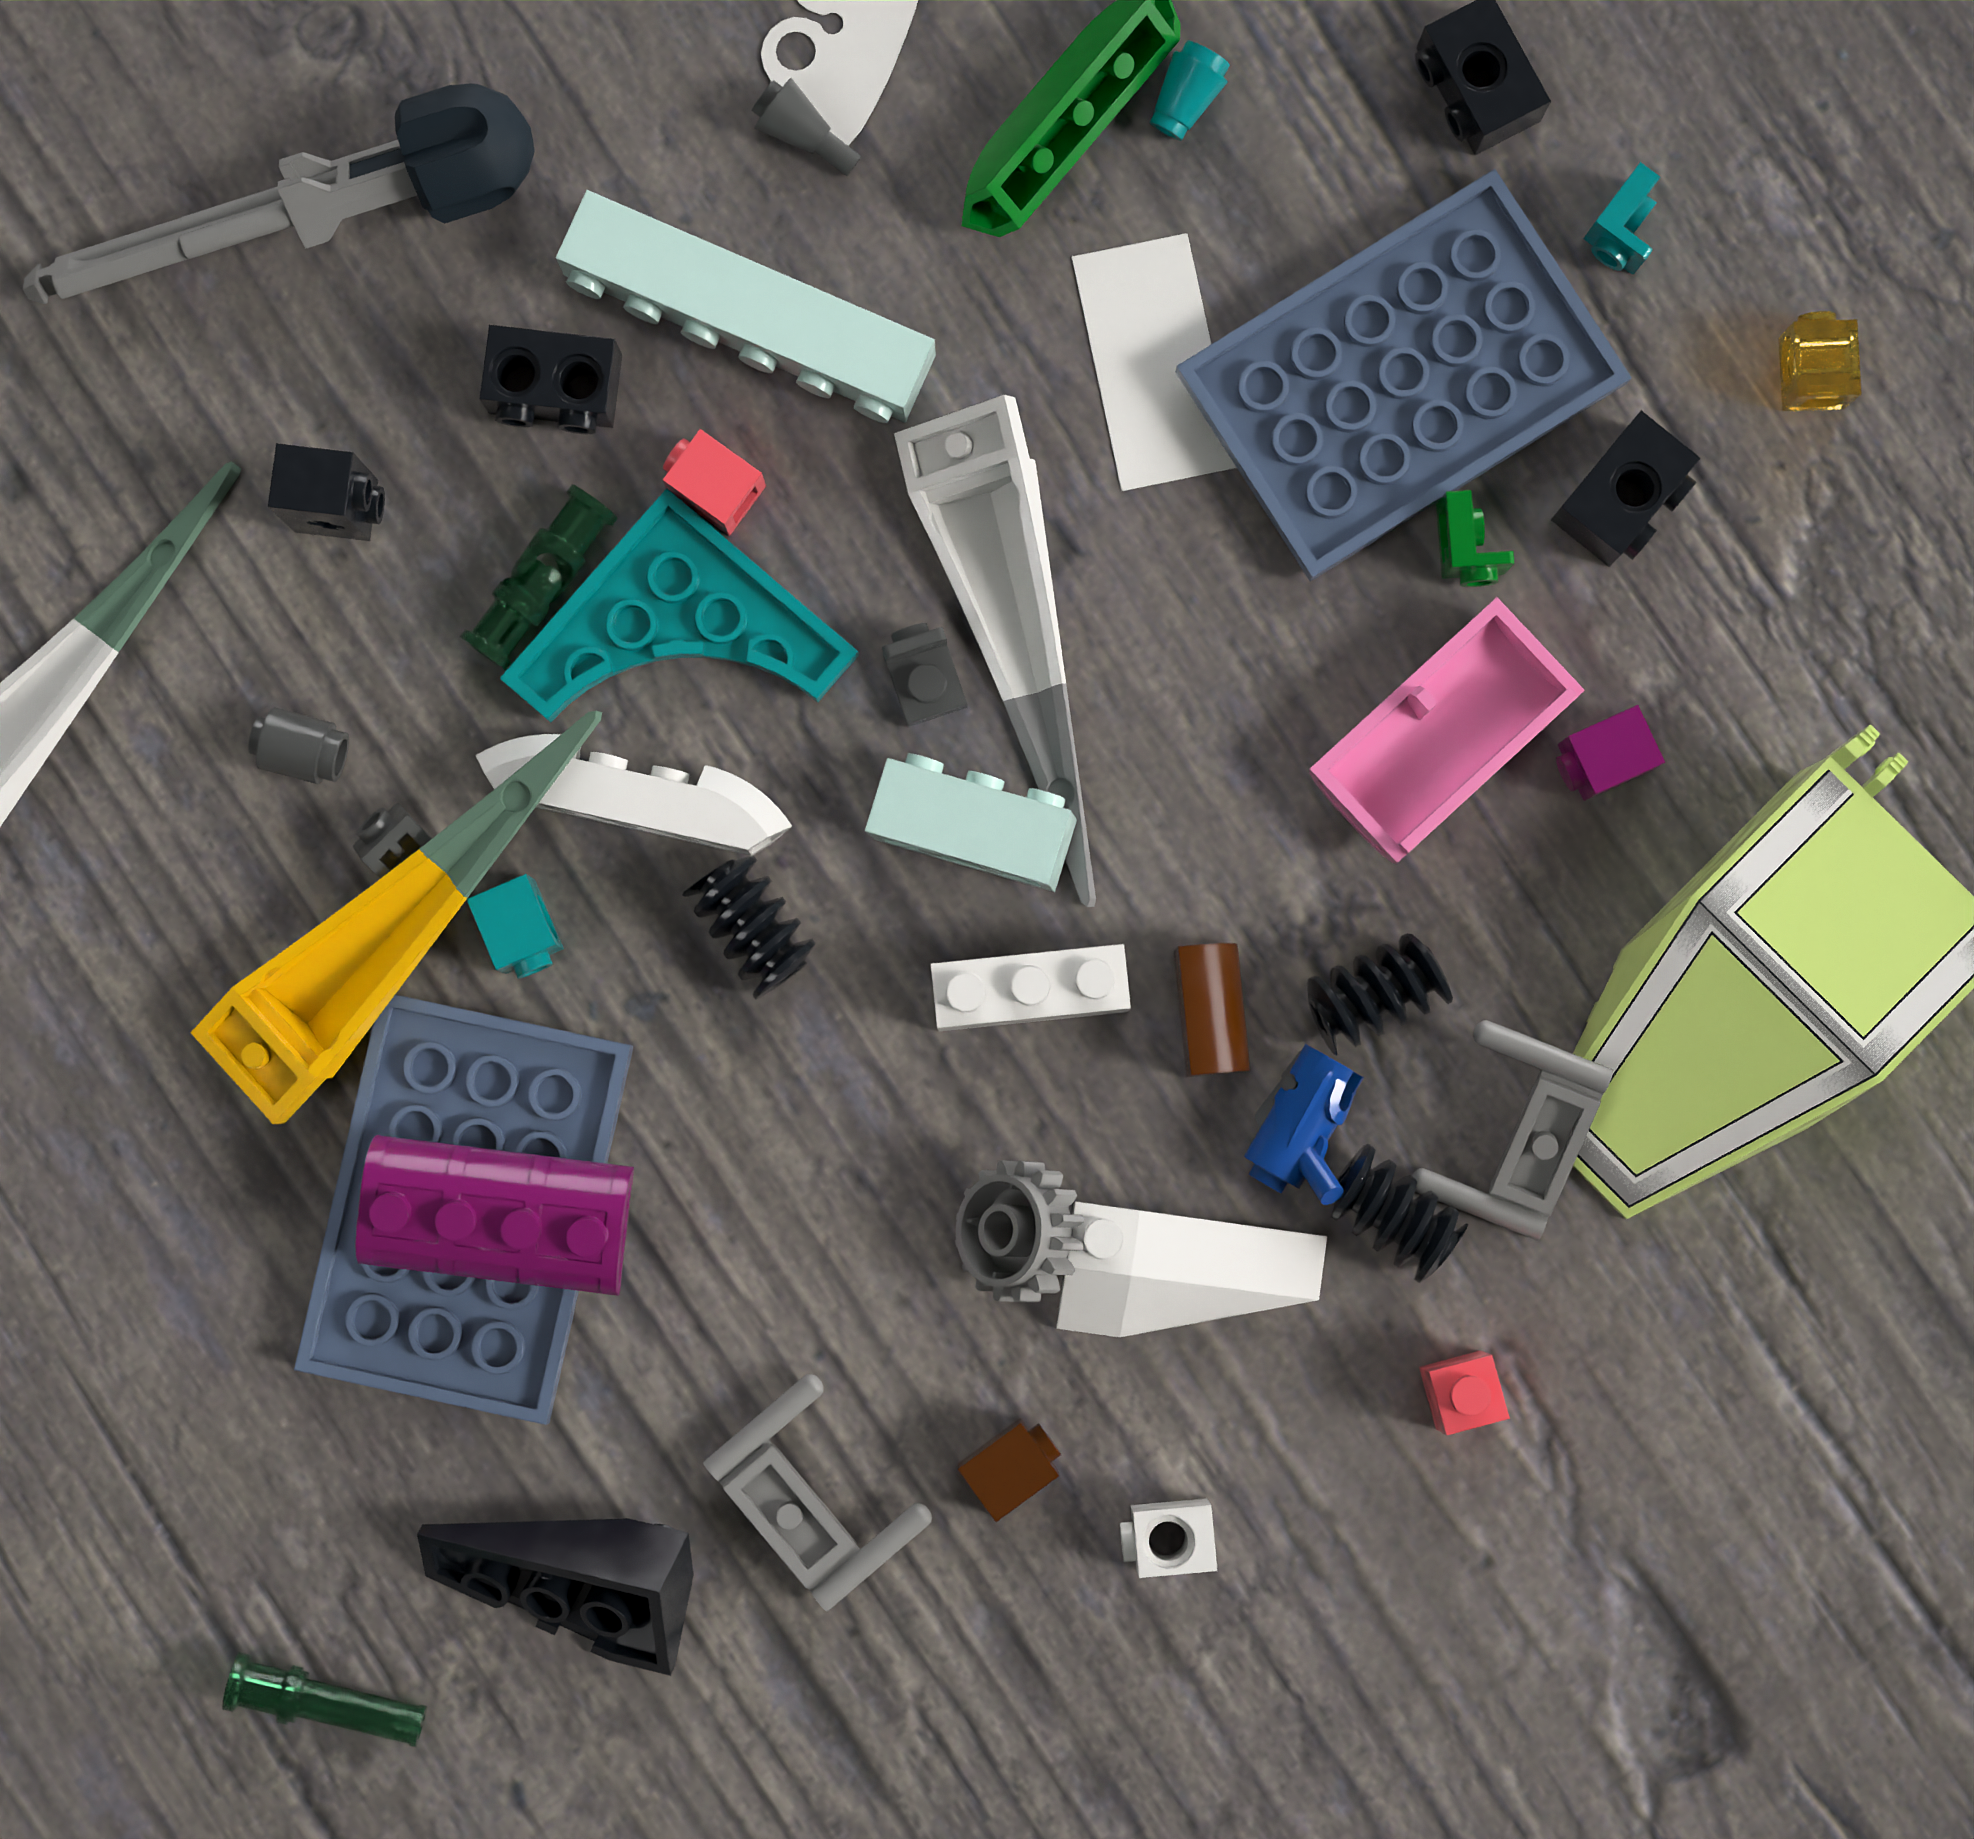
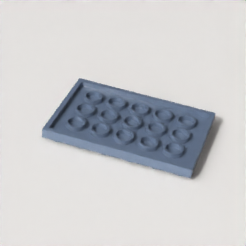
(1402, 374)
(471, 1084)

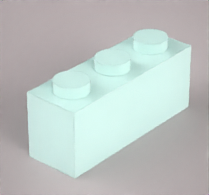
(972, 821)

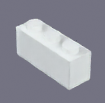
(1030, 987)

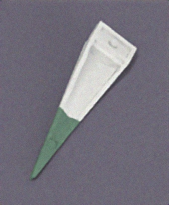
(57, 680)

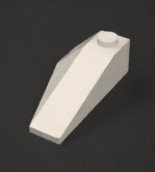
(1176, 1271)

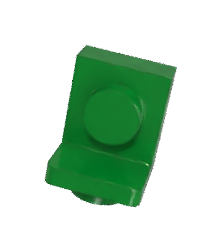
(1459, 533)

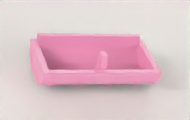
(1444, 732)

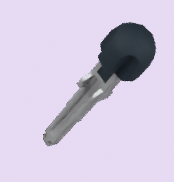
(454, 150)

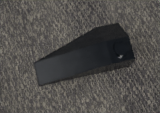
(597, 1577)

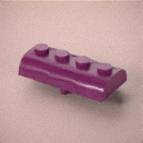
(493, 1214)

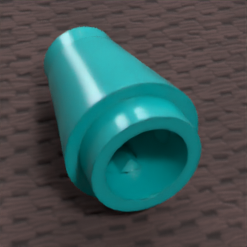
(1188, 89)

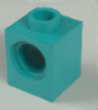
(516, 926)

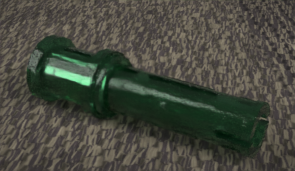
(294, 1695)

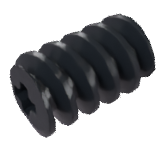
(751, 924)
(1376, 990)
(1396, 1214)

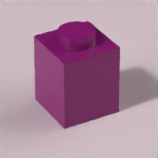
(1608, 754)

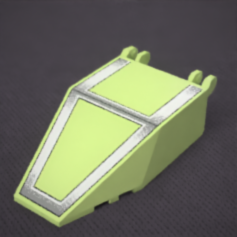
(1773, 986)

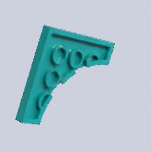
(673, 595)

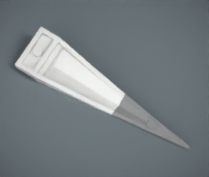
(987, 526)

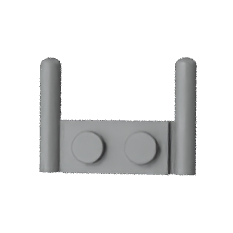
(1542, 1140)
(791, 1512)

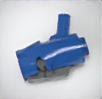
(1299, 1122)

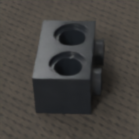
(556, 362)

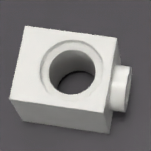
(1195, 1554)

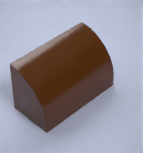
(1211, 1009)

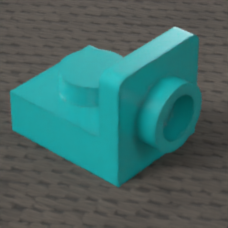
(1630, 206)

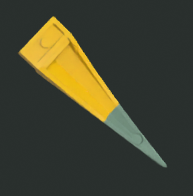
(319, 997)

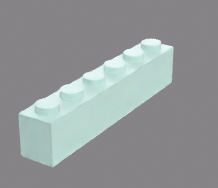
(746, 308)

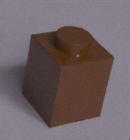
(1011, 1467)

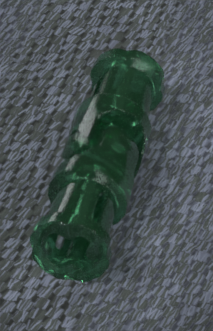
(526, 595)

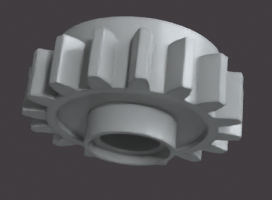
(1017, 1231)

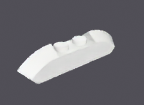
(715, 813)

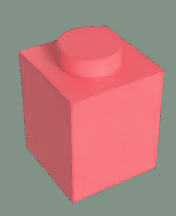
(712, 480)
(1464, 1392)

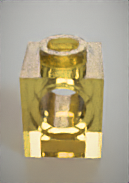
(1819, 363)

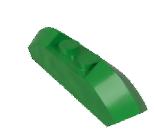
(1067, 112)

